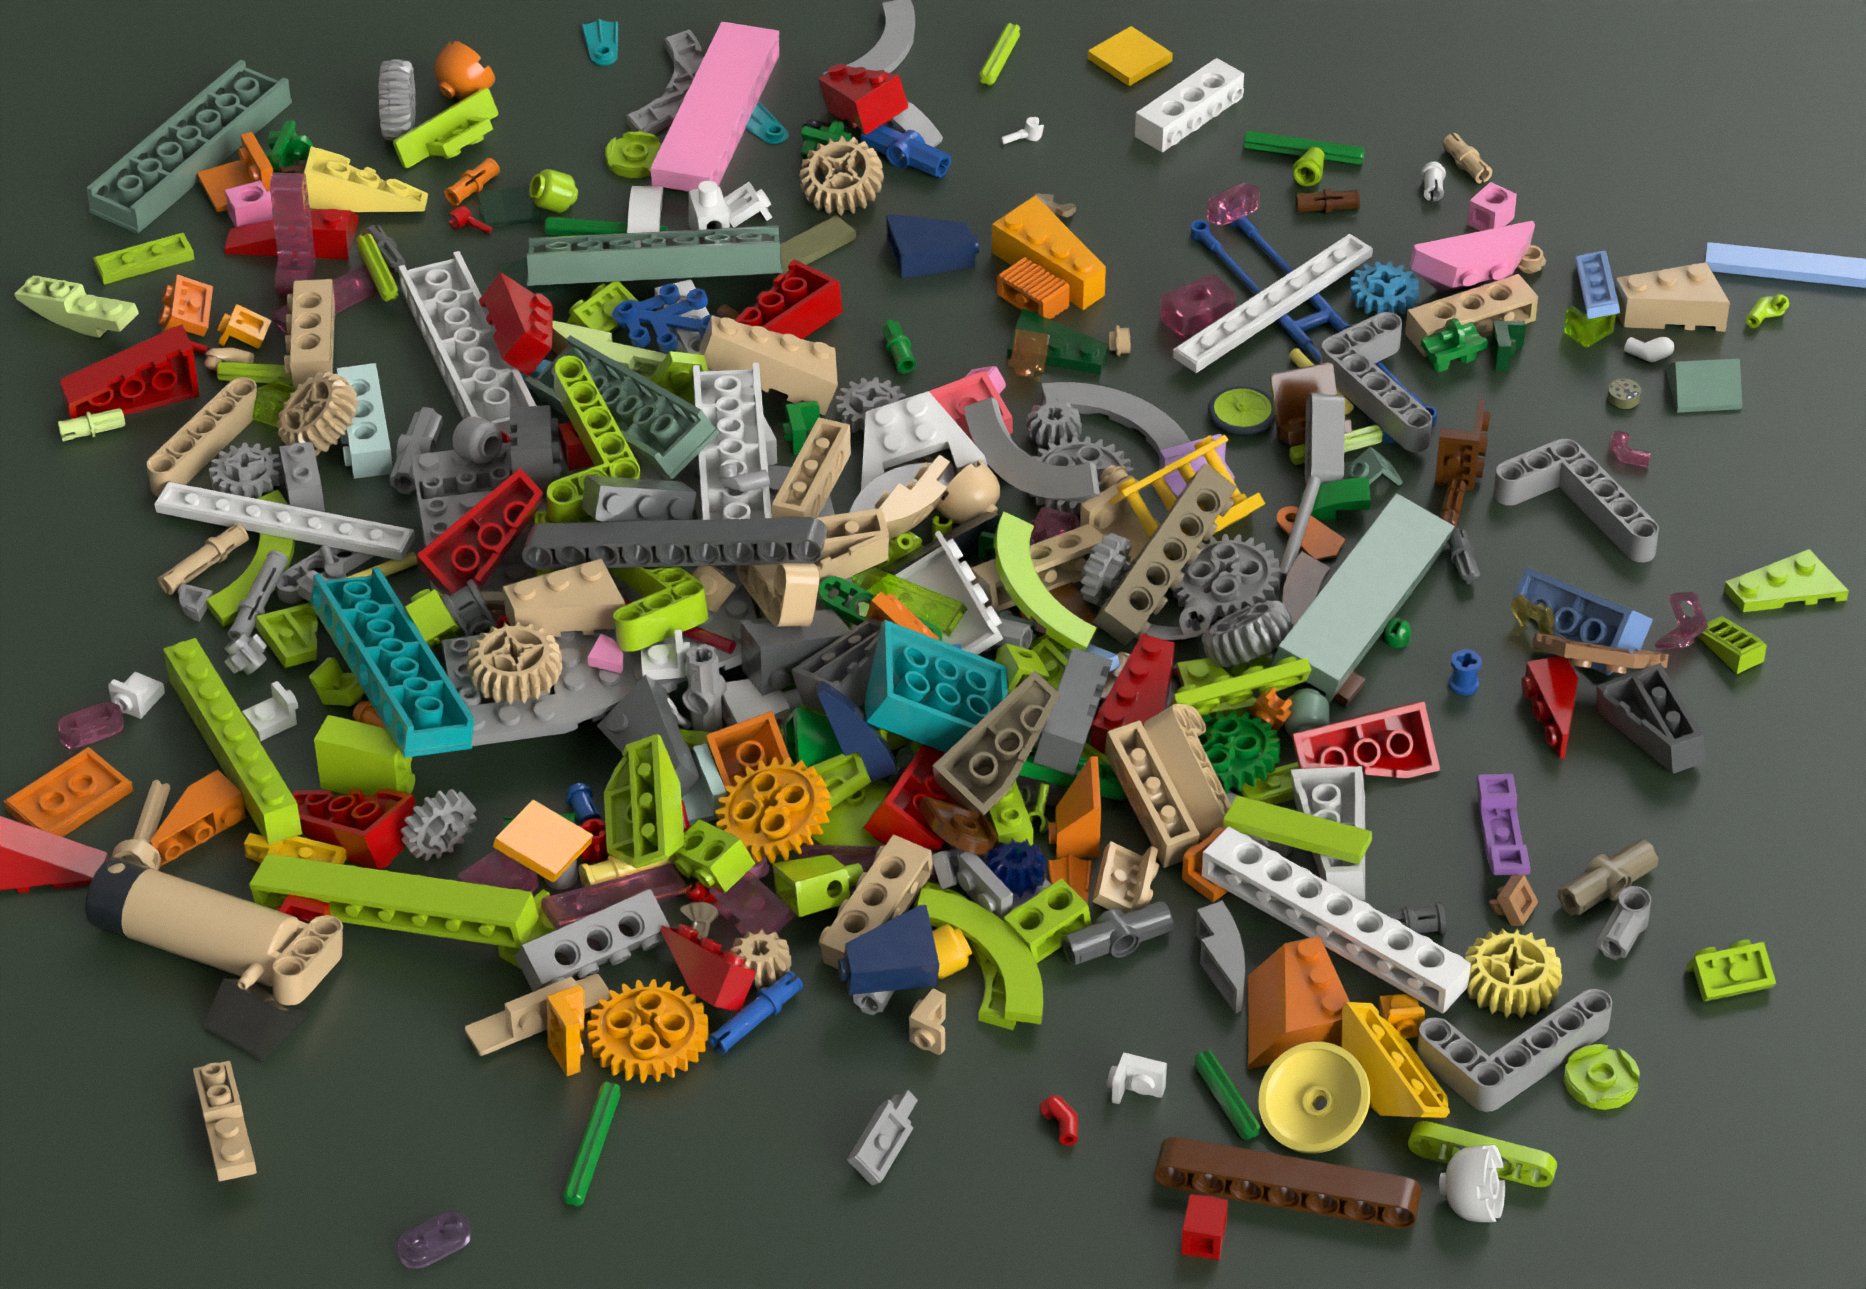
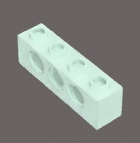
(368, 436)

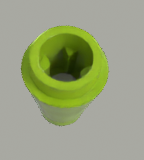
(1309, 168)

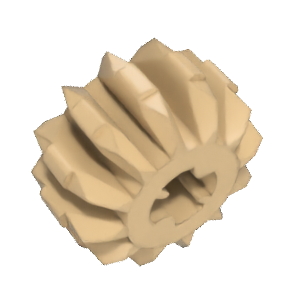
(765, 955)

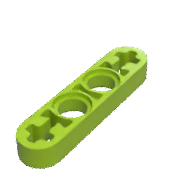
(1536, 1169)

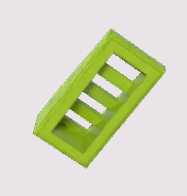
(1739, 660)

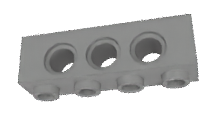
(638, 912)

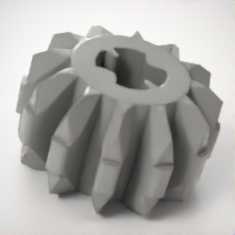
(1052, 422)

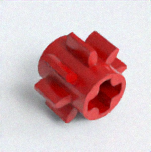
(597, 850)

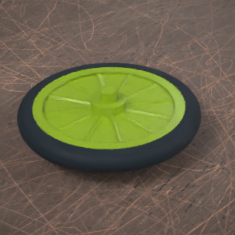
(1241, 410)

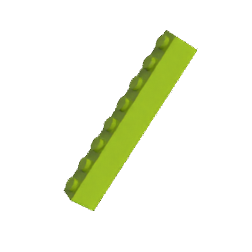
(232, 741)
(400, 900)

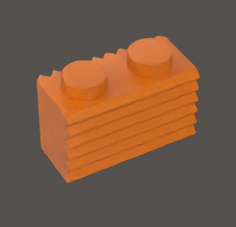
(1033, 288)

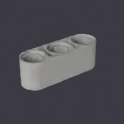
(1324, 437)

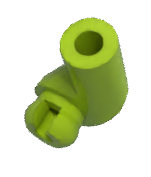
(1766, 308)
(897, 549)

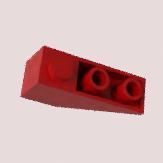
(1552, 690)
(708, 971)

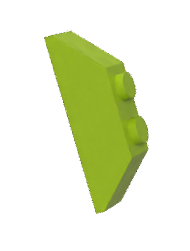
(643, 805)

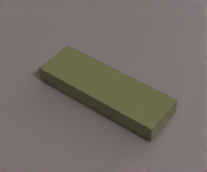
(816, 242)

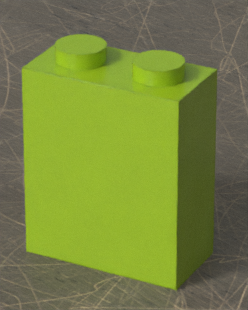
(360, 758)

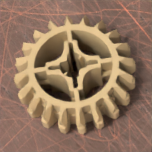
(842, 186)
(318, 412)
(514, 663)

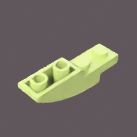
(71, 307)
(637, 359)

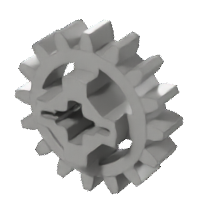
(862, 397)
(246, 471)
(1105, 568)
(438, 824)

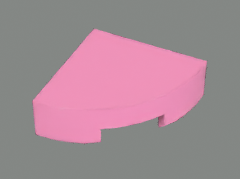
(606, 655)

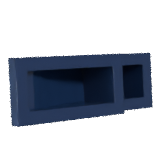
(855, 734)

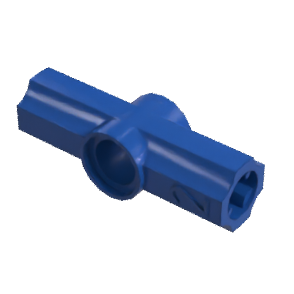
(908, 149)

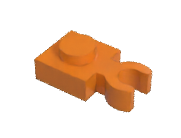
(1271, 709)

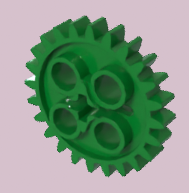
(1239, 748)

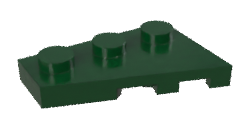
(1066, 346)

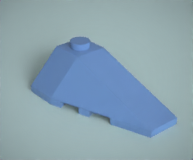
(1585, 616)

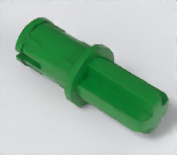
(898, 346)

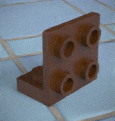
(1290, 397)
(1461, 450)

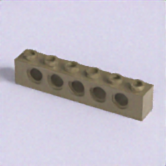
(1117, 614)

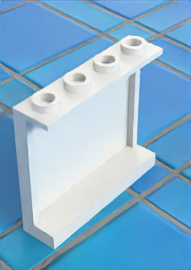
(946, 575)

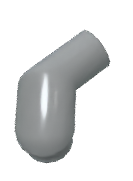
(740, 482)

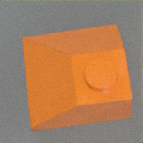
(746, 745)
(1079, 816)

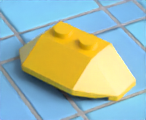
(1395, 1072)

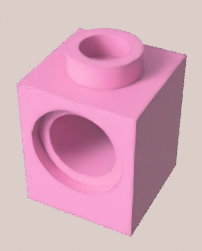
(249, 204)
(1491, 208)

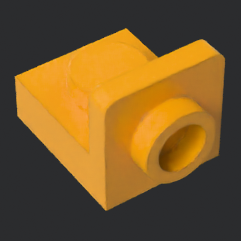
(244, 326)
(1402, 1013)

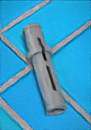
(259, 594)

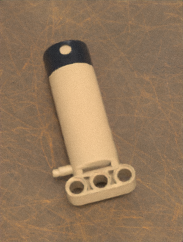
(215, 928)

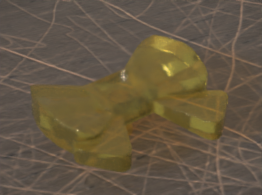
(1524, 610)

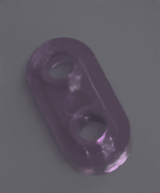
(435, 1239)

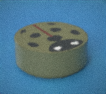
(1624, 393)

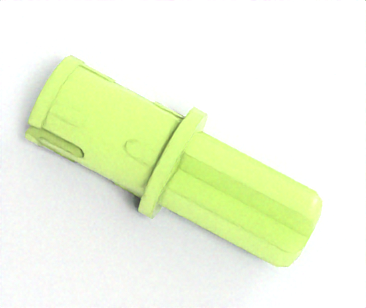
(91, 424)

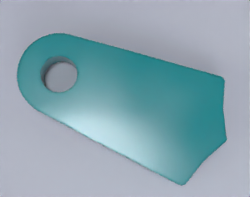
(601, 41)
(762, 125)

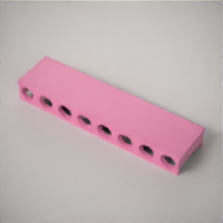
(716, 107)

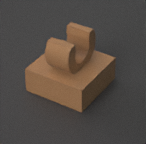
(1515, 900)

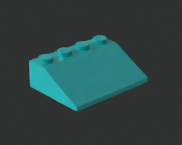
(930, 687)

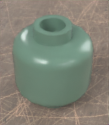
(1307, 711)

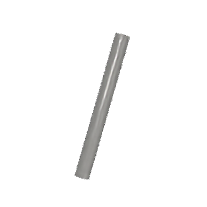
(1300, 525)

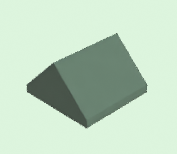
(1705, 385)

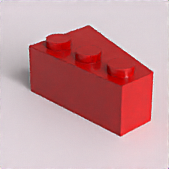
(863, 95)

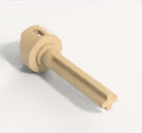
(139, 848)

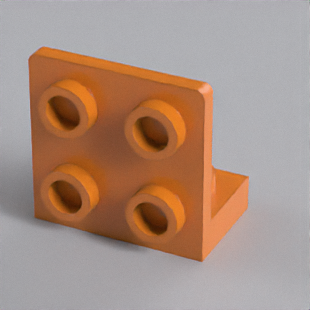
(250, 168)

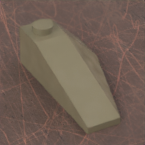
(990, 756)

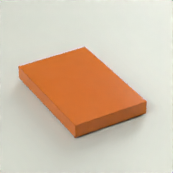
(69, 794)

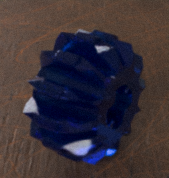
(1018, 866)

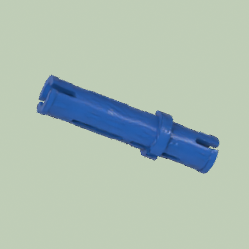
(767, 1002)

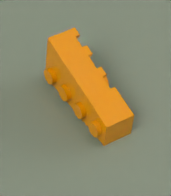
(1042, 238)

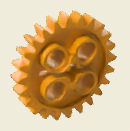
(775, 808)
(648, 1030)

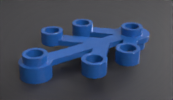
(631, 314)

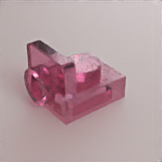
(1052, 523)

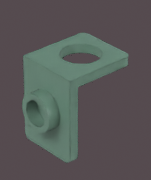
(1371, 465)

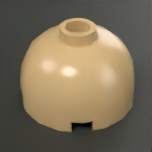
(970, 494)

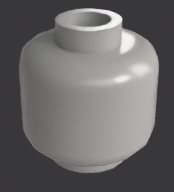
(477, 440)

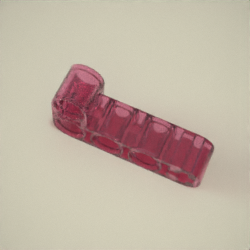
(292, 231)

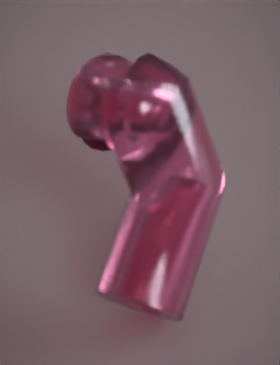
(1625, 453)

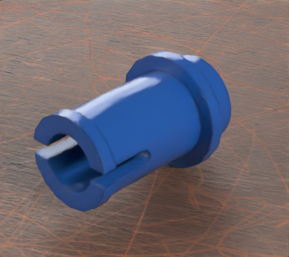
(580, 799)

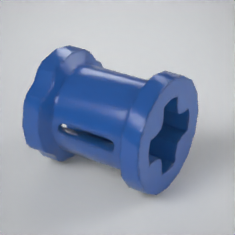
(1465, 668)

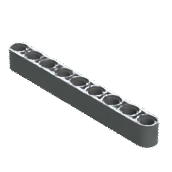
(676, 543)

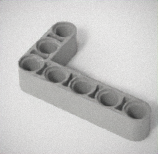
(1369, 388)
(1588, 485)
(1496, 1079)

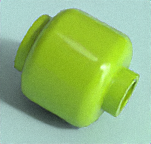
(553, 190)

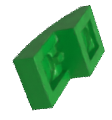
(1341, 495)

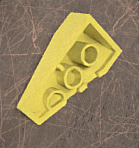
(343, 187)

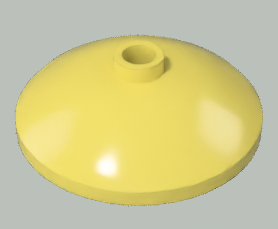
(1303, 1079)

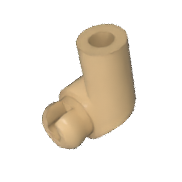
(218, 355)

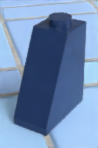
(929, 245)
(892, 956)

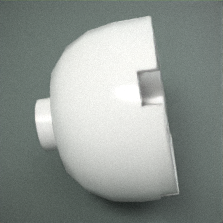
(1474, 1184)

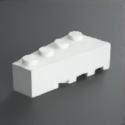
(1339, 797)

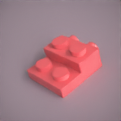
(966, 392)

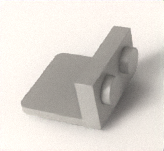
(987, 888)

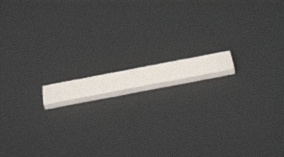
(1272, 303)
(285, 521)

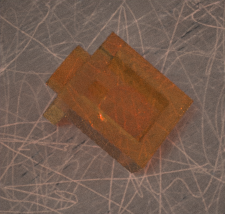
(1029, 353)

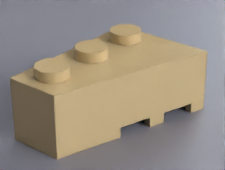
(1672, 296)
(853, 543)
(565, 600)

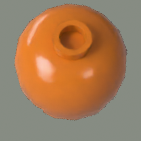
(460, 72)

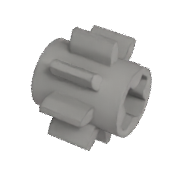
(245, 653)

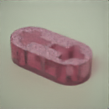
(1233, 203)
(90, 725)

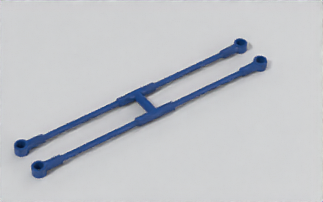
(1295, 329)

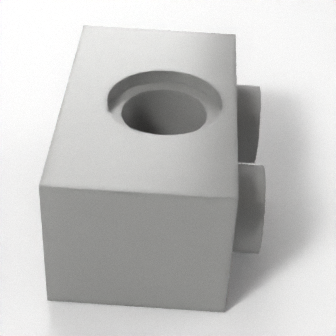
(302, 476)

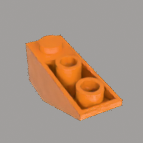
(198, 815)

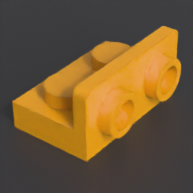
(566, 1027)

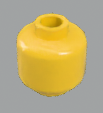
(951, 950)

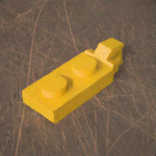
(296, 847)

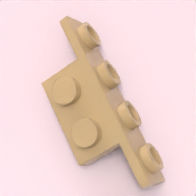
(529, 1014)

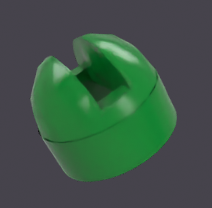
(1403, 634)

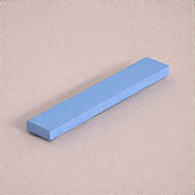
(1786, 264)

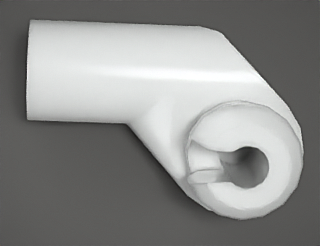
(1651, 350)

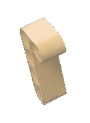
(783, 591)
(1179, 748)

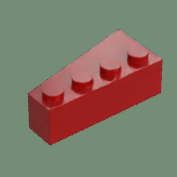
(1139, 690)

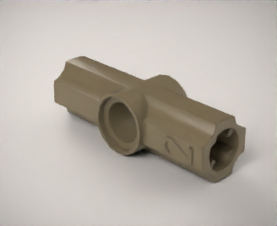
(1607, 877)

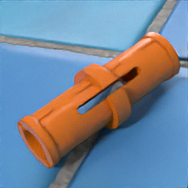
(480, 175)

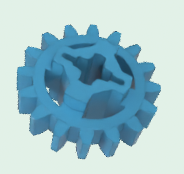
(1384, 288)

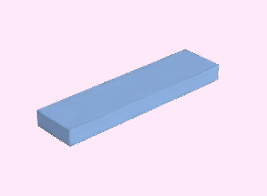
(1597, 284)

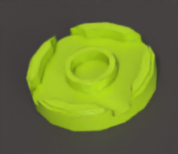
(632, 154)
(1601, 1077)

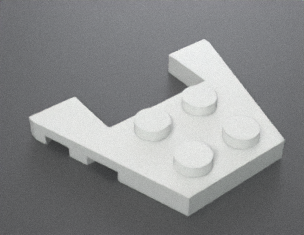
(911, 431)

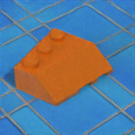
(1293, 1001)

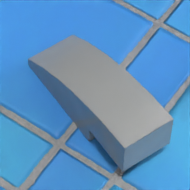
(1222, 952)

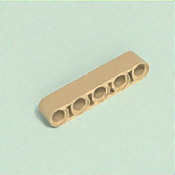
(203, 435)

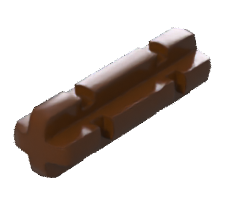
(1453, 501)

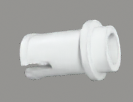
(1433, 177)

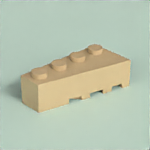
(785, 362)

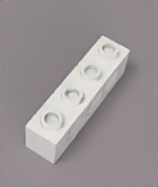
(1189, 105)

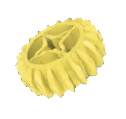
(1534, 978)

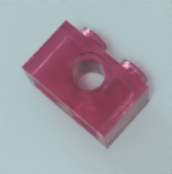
(1196, 306)

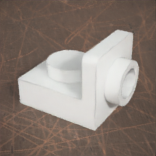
(745, 203)
(665, 660)
(136, 694)
(273, 714)
(1138, 1075)

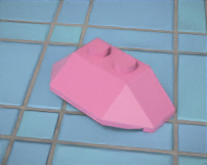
(1472, 257)

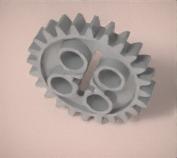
(1078, 453)
(1230, 576)

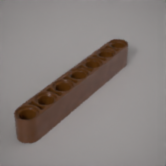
(1288, 1182)

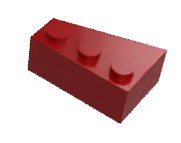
(521, 323)

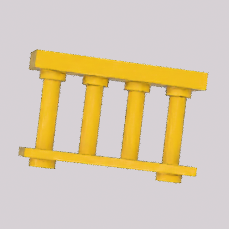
(1129, 490)

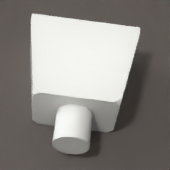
(707, 207)
(743, 702)

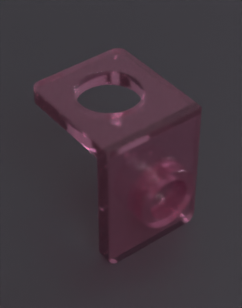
(1688, 626)

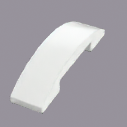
(644, 210)

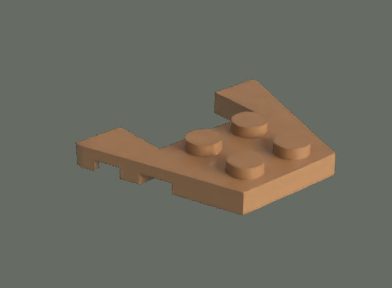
(1584, 654)

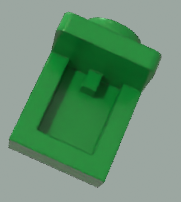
(799, 419)

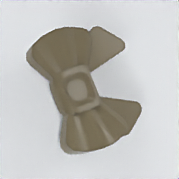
(1064, 210)
(701, 915)

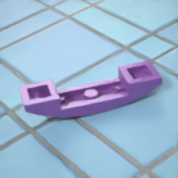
(1501, 825)

